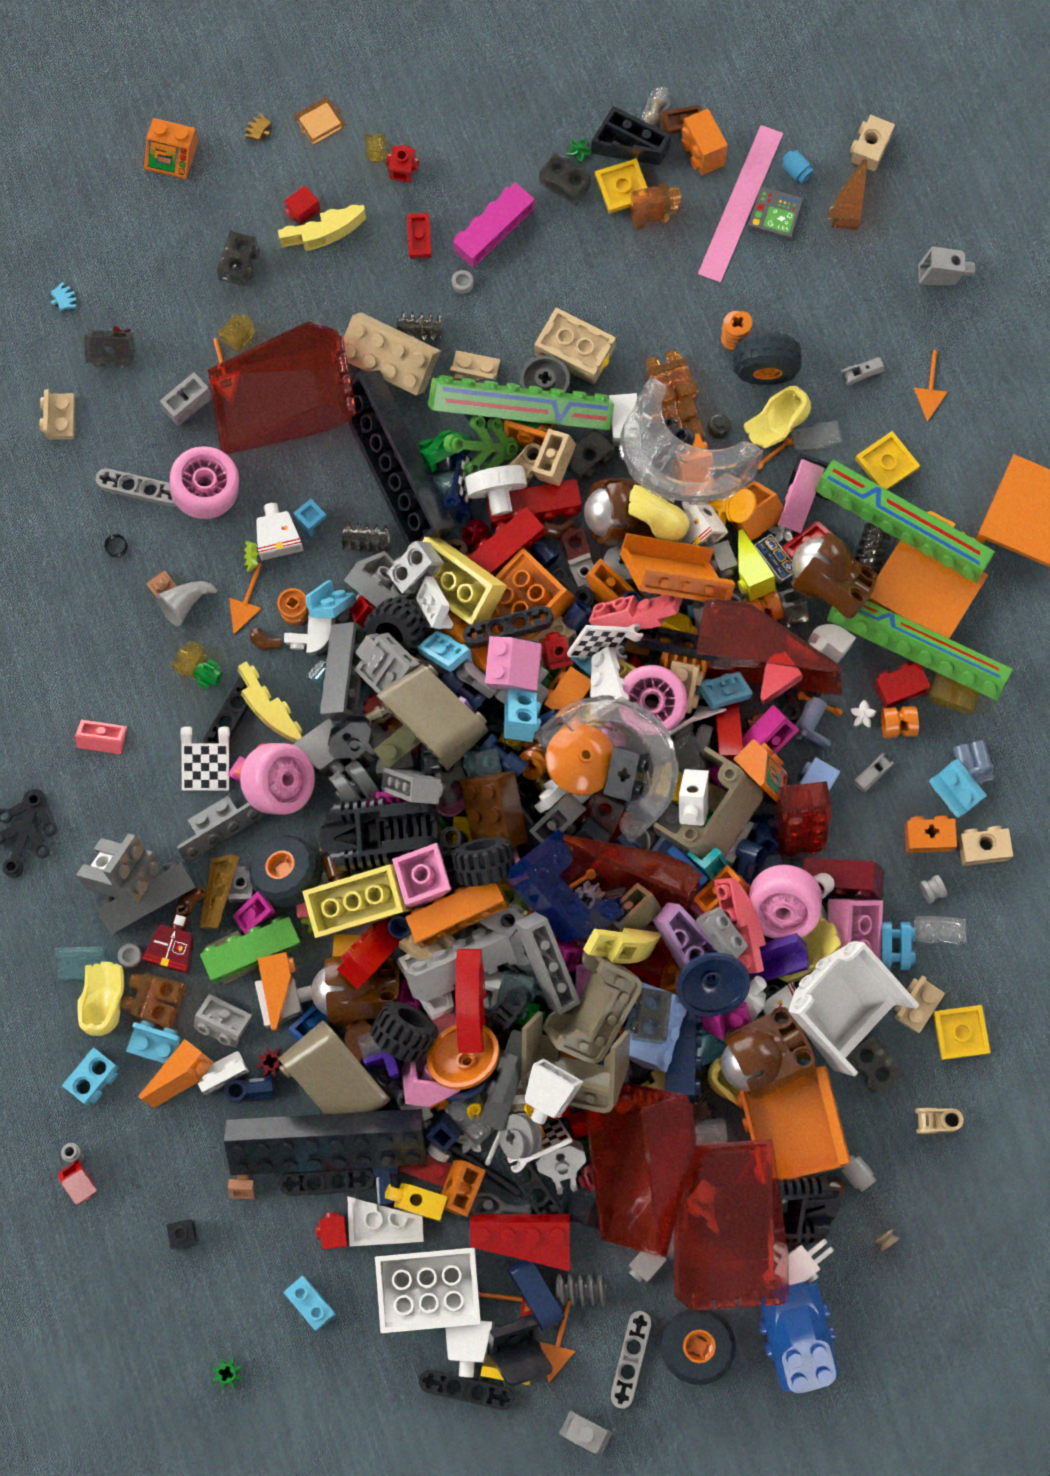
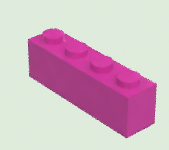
(494, 224)
(772, 729)

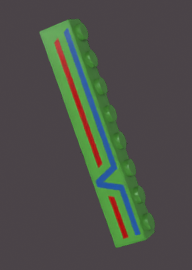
(520, 403)
(904, 521)
(926, 648)

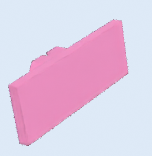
(800, 496)

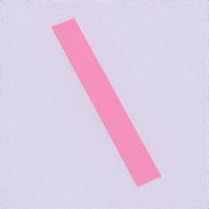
(740, 203)

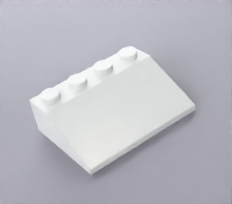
(427, 1290)

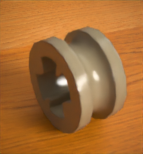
(886, 1240)

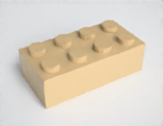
(397, 355)

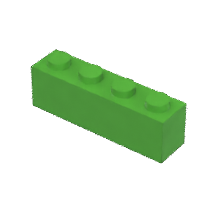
(242, 952)

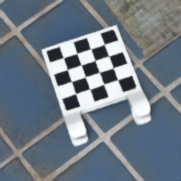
(596, 638)
(205, 764)
(555, 1137)

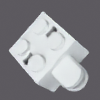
(801, 1264)

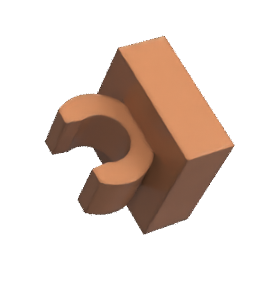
(160, 583)
(241, 1187)

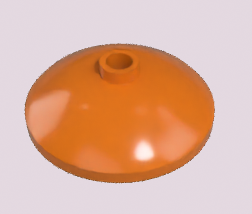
(568, 766)
(450, 1067)

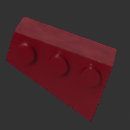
(850, 877)

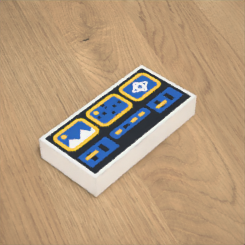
(775, 558)

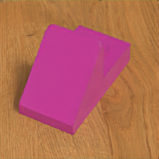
(254, 912)
(720, 1024)

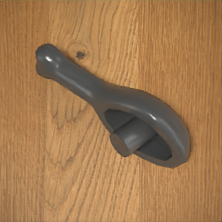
(491, 1204)

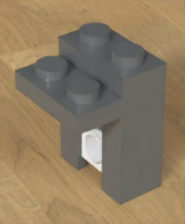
(120, 869)

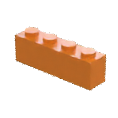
(455, 912)

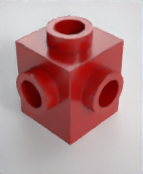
(402, 163)

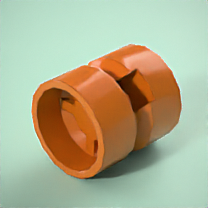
(769, 604)
(293, 607)
(893, 727)

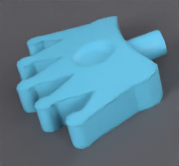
(63, 297)

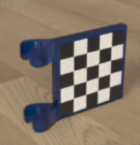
(459, 489)

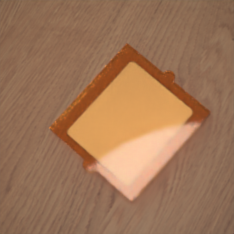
(319, 120)

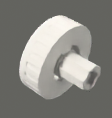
(496, 485)

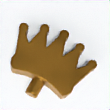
(258, 129)

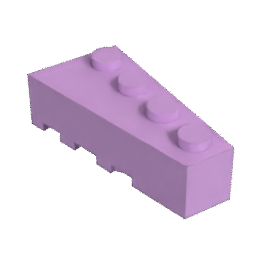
(682, 934)

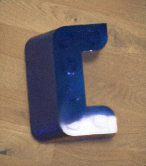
(545, 892)

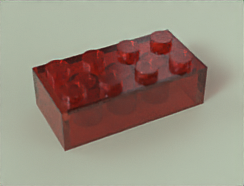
(802, 818)

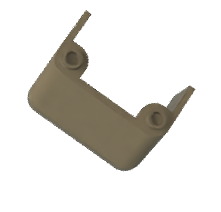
(729, 817)
(600, 1083)

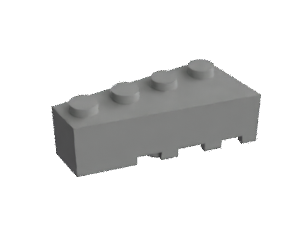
(371, 580)
(438, 973)

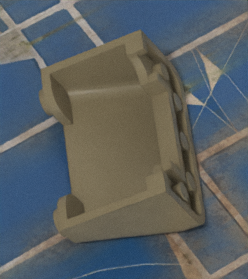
(434, 714)
(603, 1010)
(331, 1073)

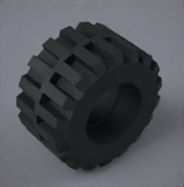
(404, 617)
(483, 861)
(404, 1031)

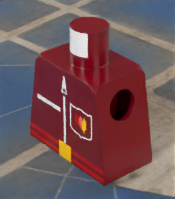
(171, 947)

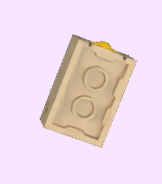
(577, 344)

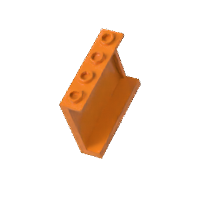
(1021, 512)
(674, 569)
(924, 590)
(802, 1125)

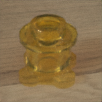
(375, 147)

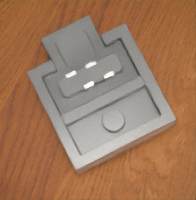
(383, 661)

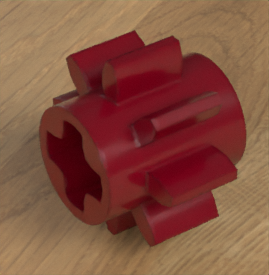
(475, 532)
(265, 1059)
(586, 1179)

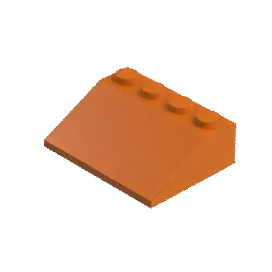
(529, 587)

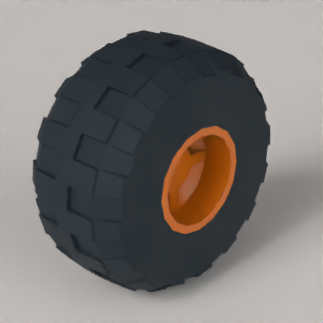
(767, 358)
(284, 870)
(698, 1346)

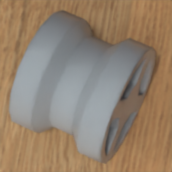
(933, 889)

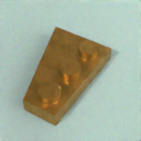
(217, 889)

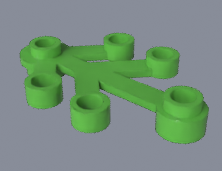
(505, 448)

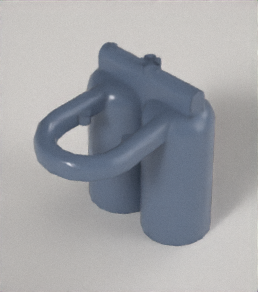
(808, 721)
(975, 760)

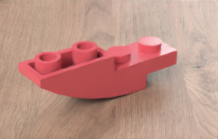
(627, 611)
(744, 918)

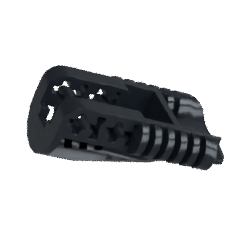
(375, 831)
(808, 1208)

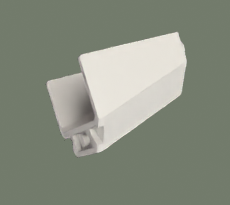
(845, 1001)

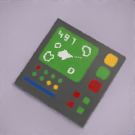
(775, 213)

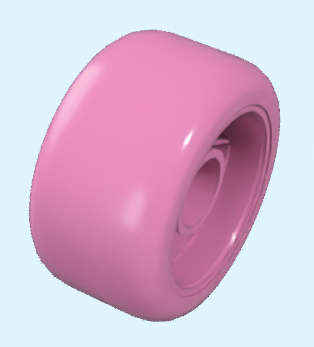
(207, 467)
(663, 684)
(277, 778)
(786, 901)

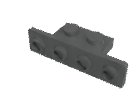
(216, 825)
(505, 1084)

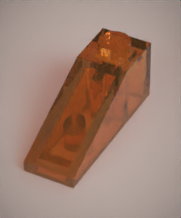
(849, 201)

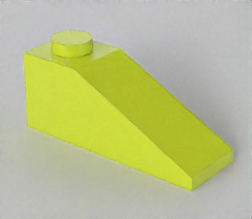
(754, 574)

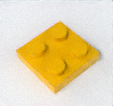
(618, 183)
(887, 461)
(961, 1032)

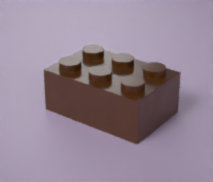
(494, 807)

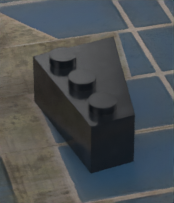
(630, 138)

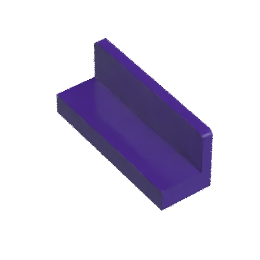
(783, 957)
(385, 1059)

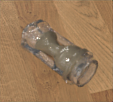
(659, 100)

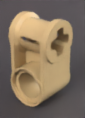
(523, 460)
(936, 1120)

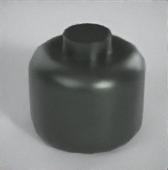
(718, 426)

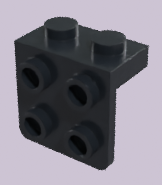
(517, 1352)

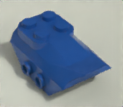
(800, 1339)

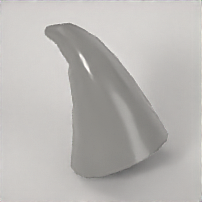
(178, 601)

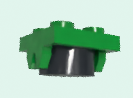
(436, 456)

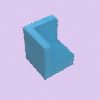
(309, 516)

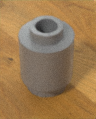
(859, 1173)

